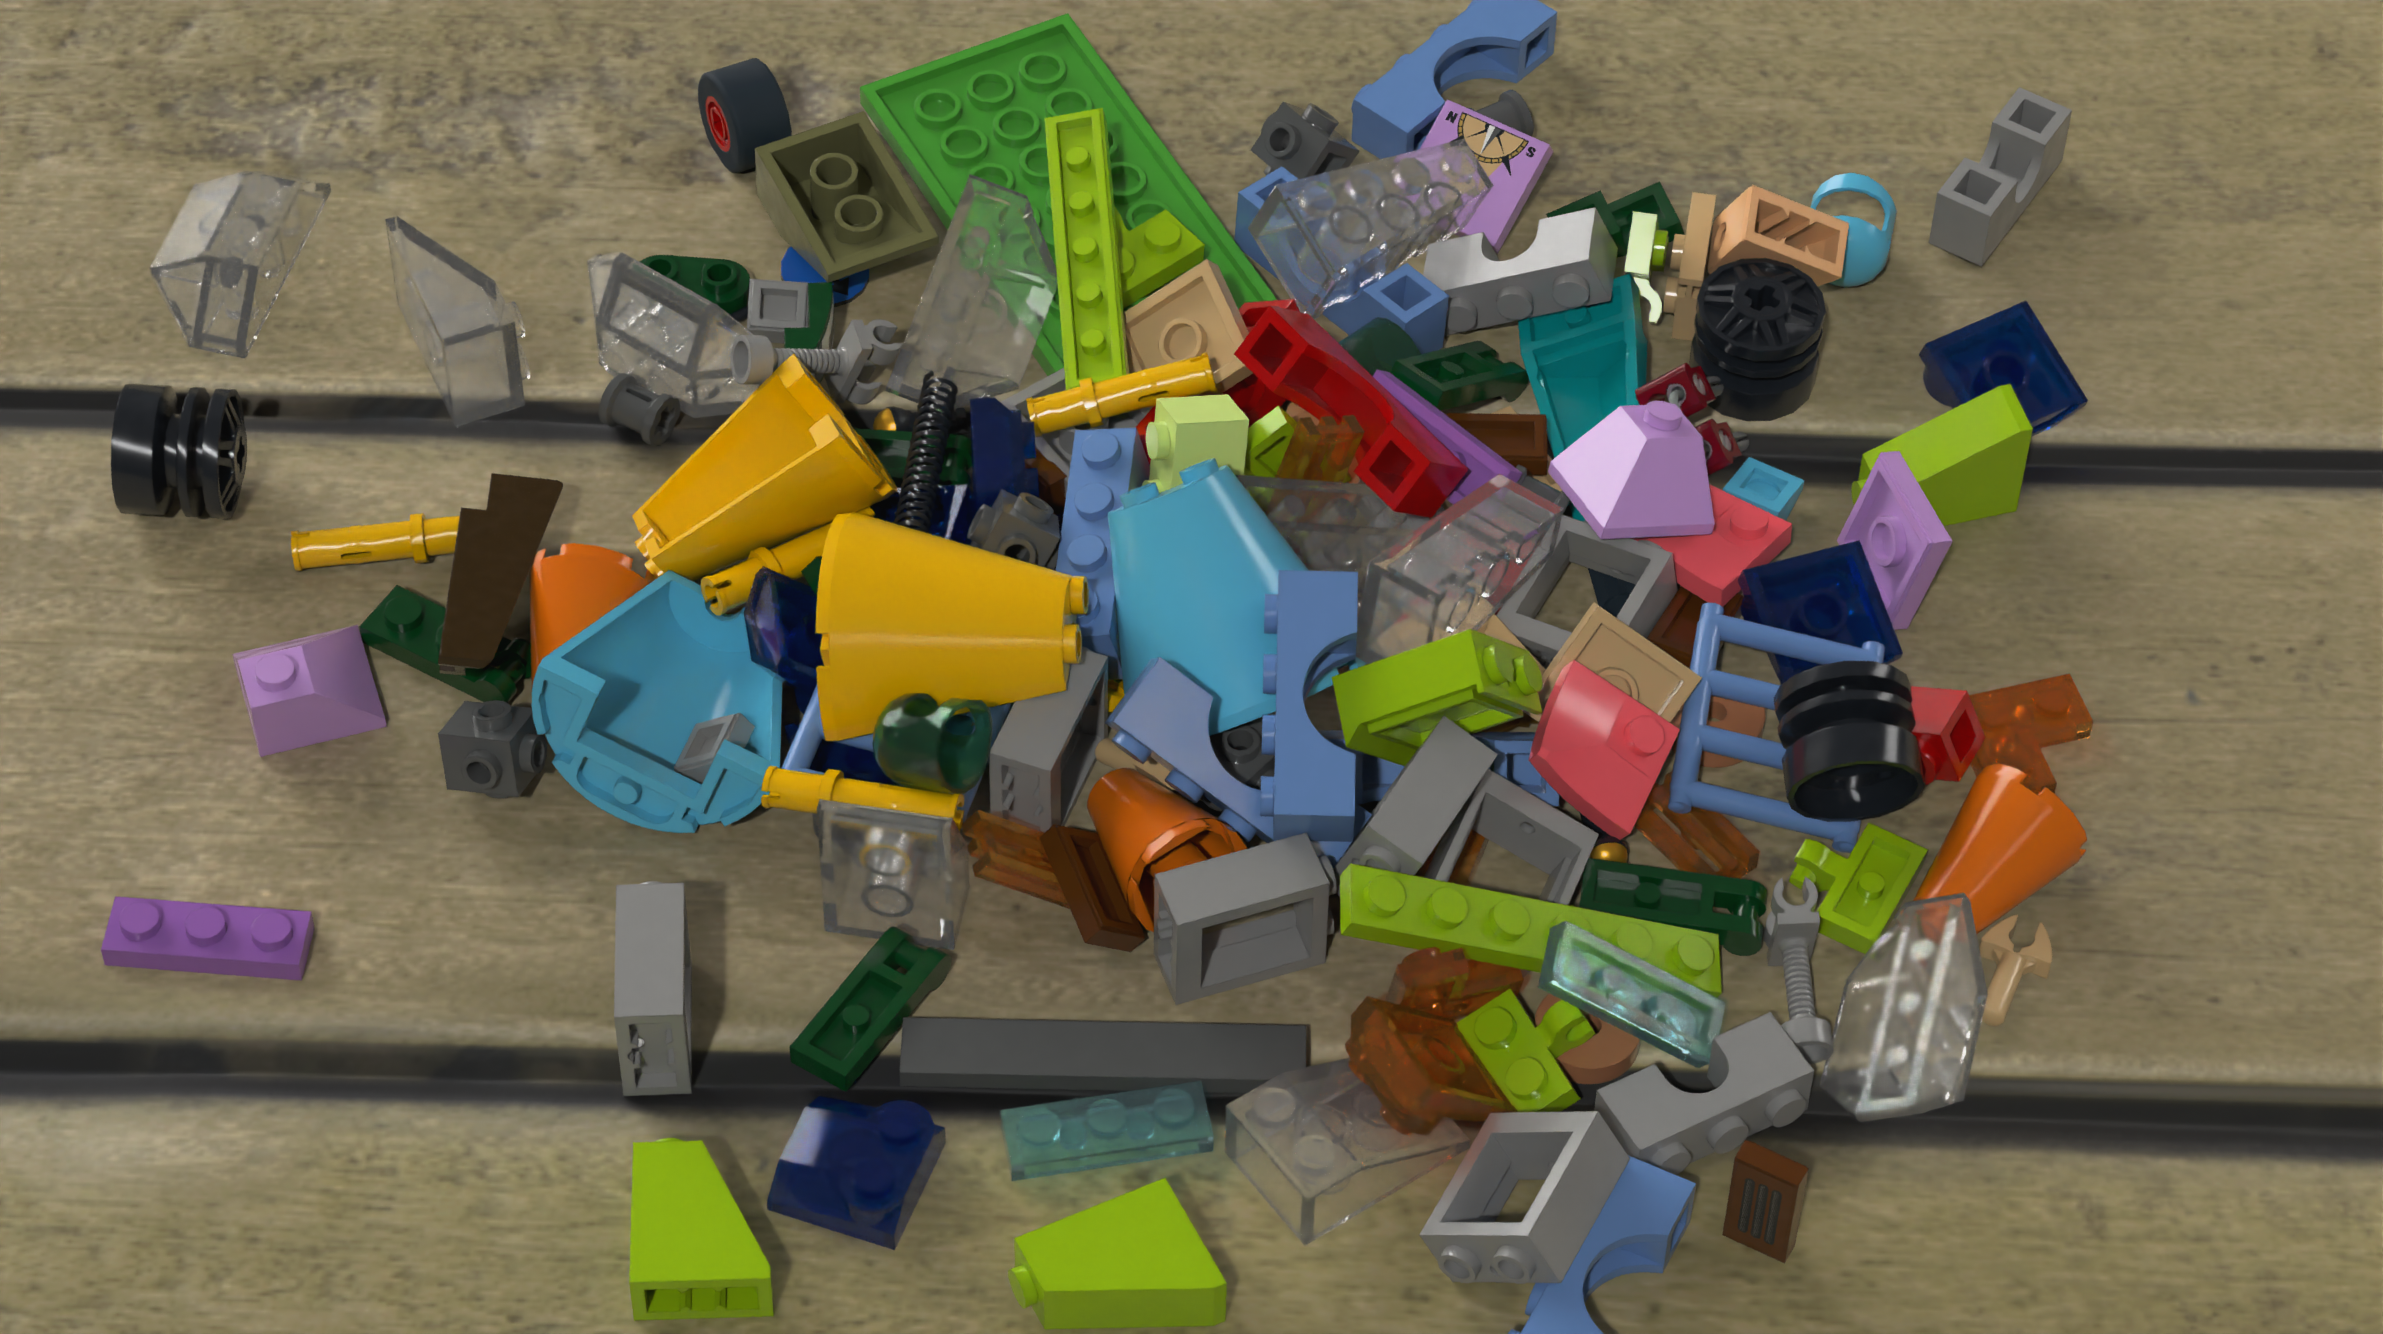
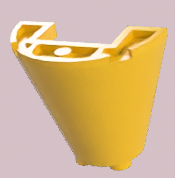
(761, 480)
(937, 621)

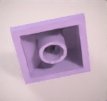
(1639, 474)
(309, 690)

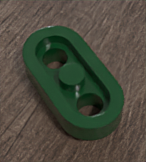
(713, 279)

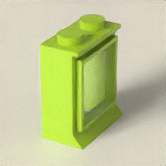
(1465, 677)

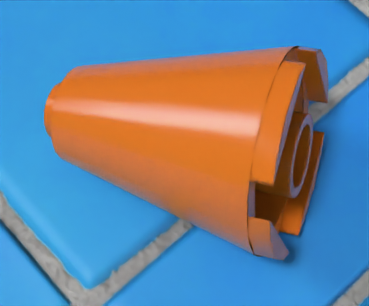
(574, 592)
(1152, 832)
(2004, 845)

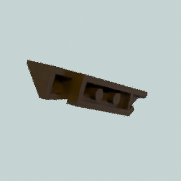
(491, 566)

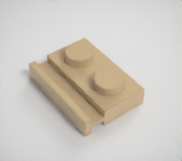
(1690, 257)

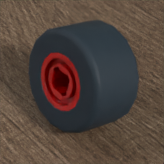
(742, 112)

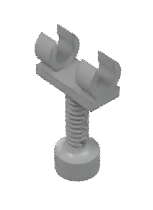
(755, 360)
(1790, 943)

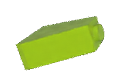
(1966, 458)
(690, 1239)
(1120, 1267)

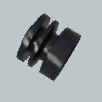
(1760, 336)
(165, 450)
(1848, 741)

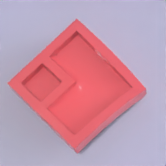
(1739, 541)
(1600, 748)

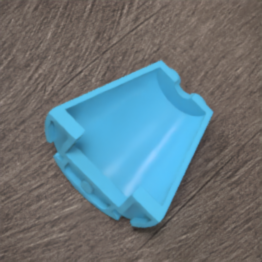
(1195, 587)
(633, 689)

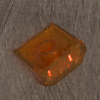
(1419, 1068)

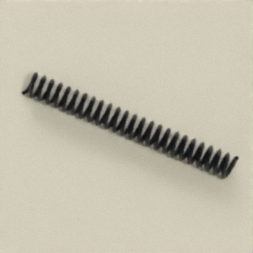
(948, 409)

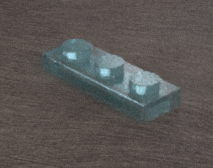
(1630, 994)
(1106, 1130)

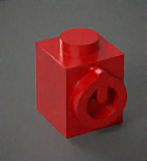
(1945, 732)

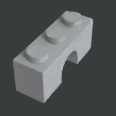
(1989, 196)
(1561, 270)
(1757, 1083)

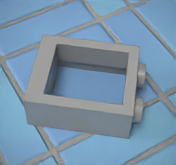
(1624, 558)
(1050, 748)
(1420, 802)
(1499, 813)
(1235, 888)
(653, 989)
(1580, 1169)

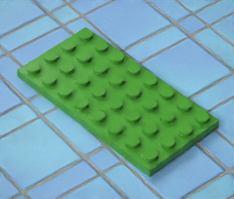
(986, 119)

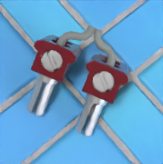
(1691, 393)

